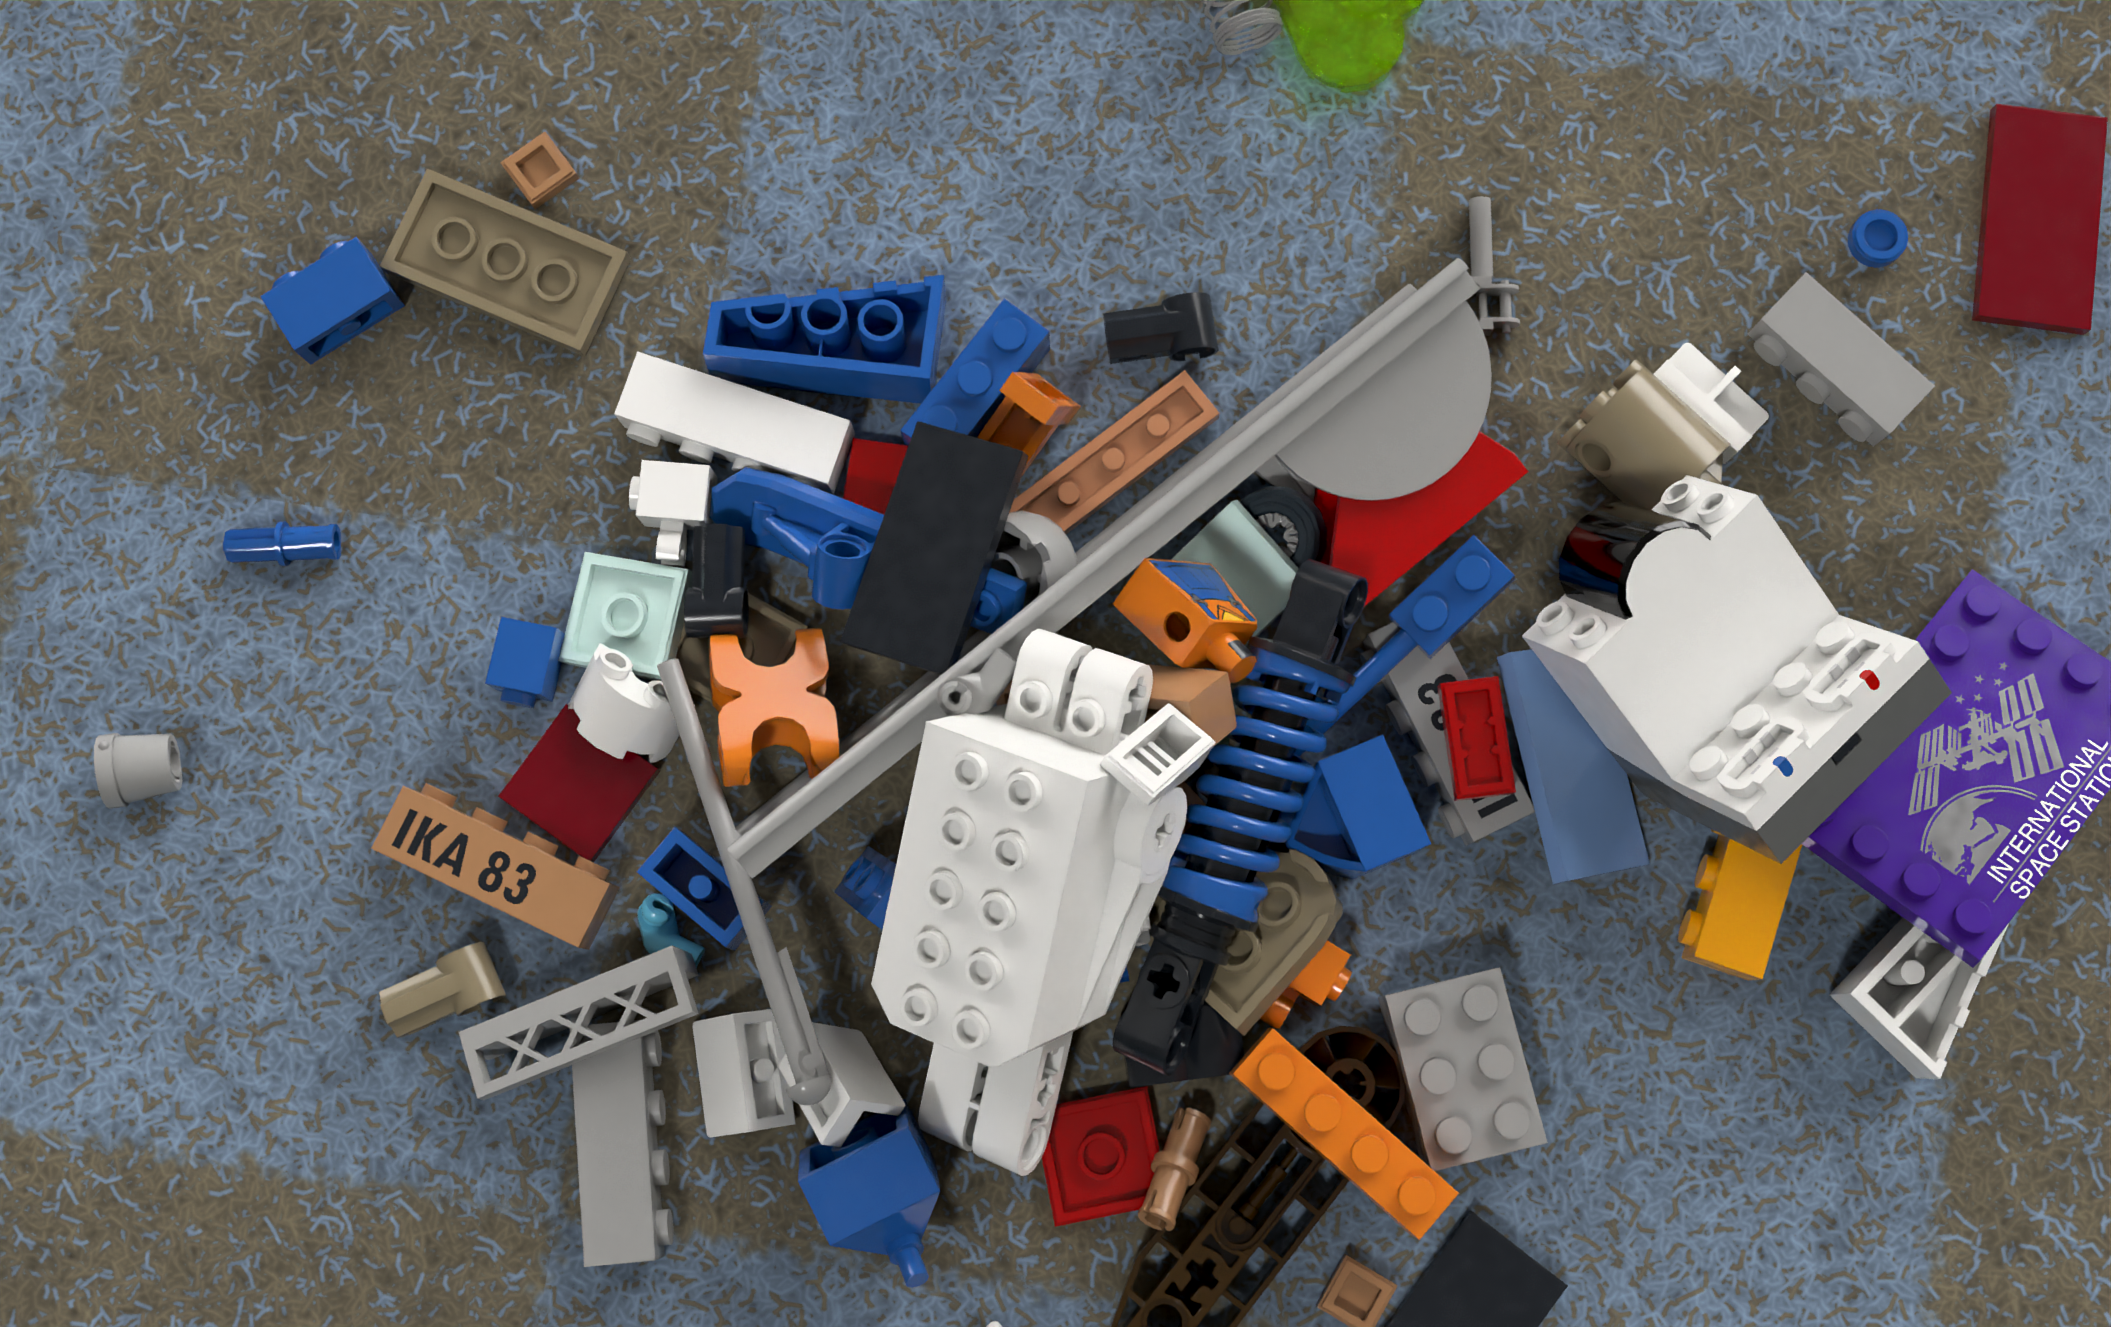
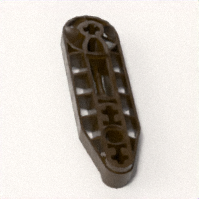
(1226, 1234)

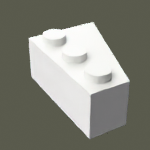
(1912, 996)

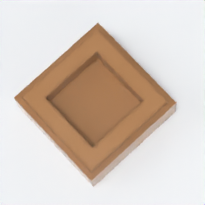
(539, 170)
(1356, 1294)

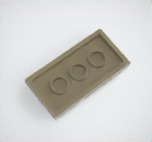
(505, 262)

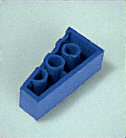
(833, 342)

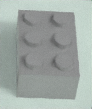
(1463, 1069)

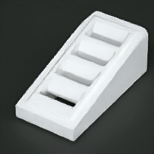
(1158, 754)

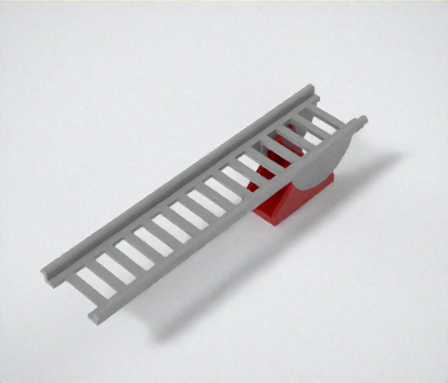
(1367, 430)

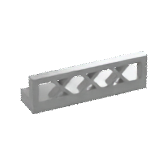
(574, 1010)

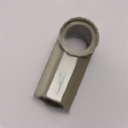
(450, 988)

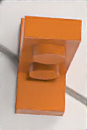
(1028, 414)

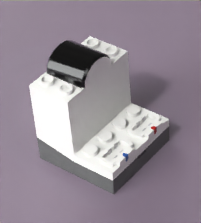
(1726, 665)

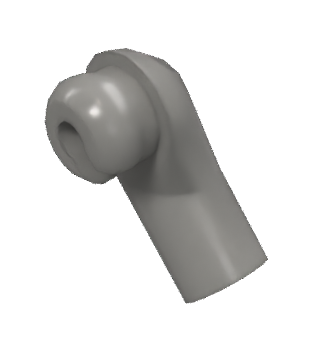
(979, 690)

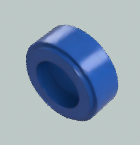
(1877, 238)

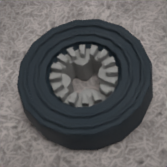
(1295, 511)

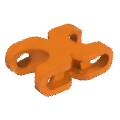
(772, 705)

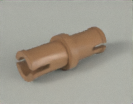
(1174, 1169)

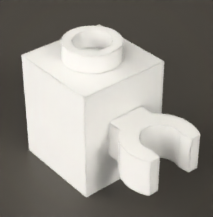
(675, 501)

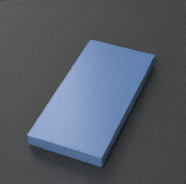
(1572, 778)

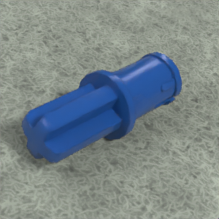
(282, 543)

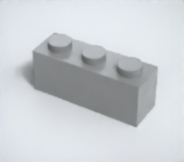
(1839, 361)

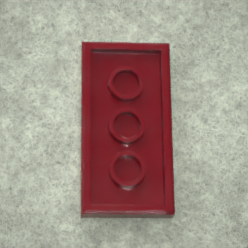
(2040, 219)

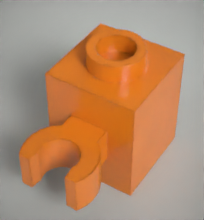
(1320, 979)

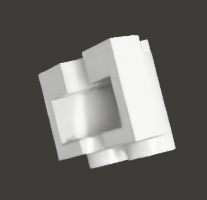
(621, 710)

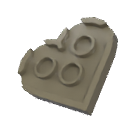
(1289, 934)

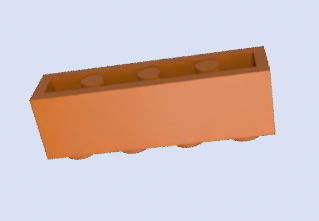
(1344, 1133)

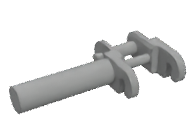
(1482, 269)

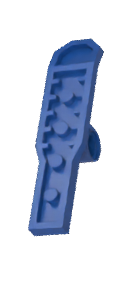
(831, 539)

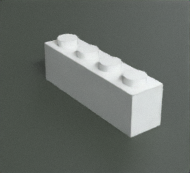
(732, 423)

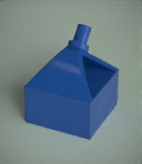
(1356, 813)
(875, 1190)

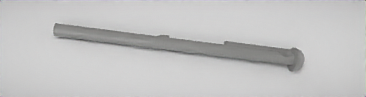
(774, 967)

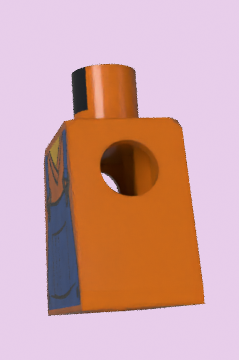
(1190, 615)

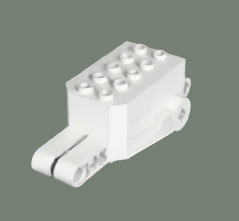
(1021, 892)

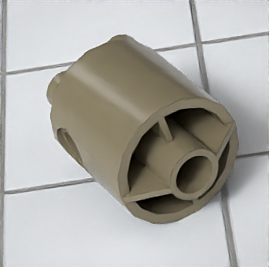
(1643, 439)

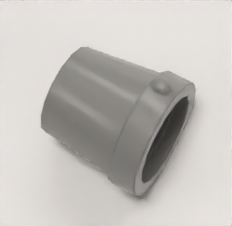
(136, 767)

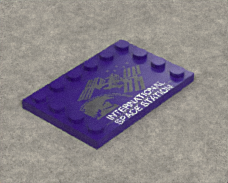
(1989, 781)

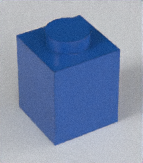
(525, 662)

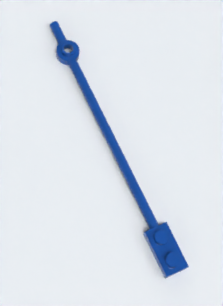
(1428, 619)

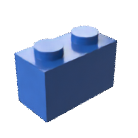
(331, 299)
(697, 886)

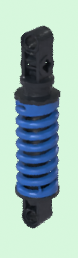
(1217, 881)

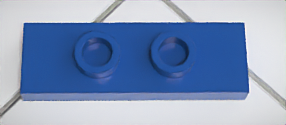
(868, 885)

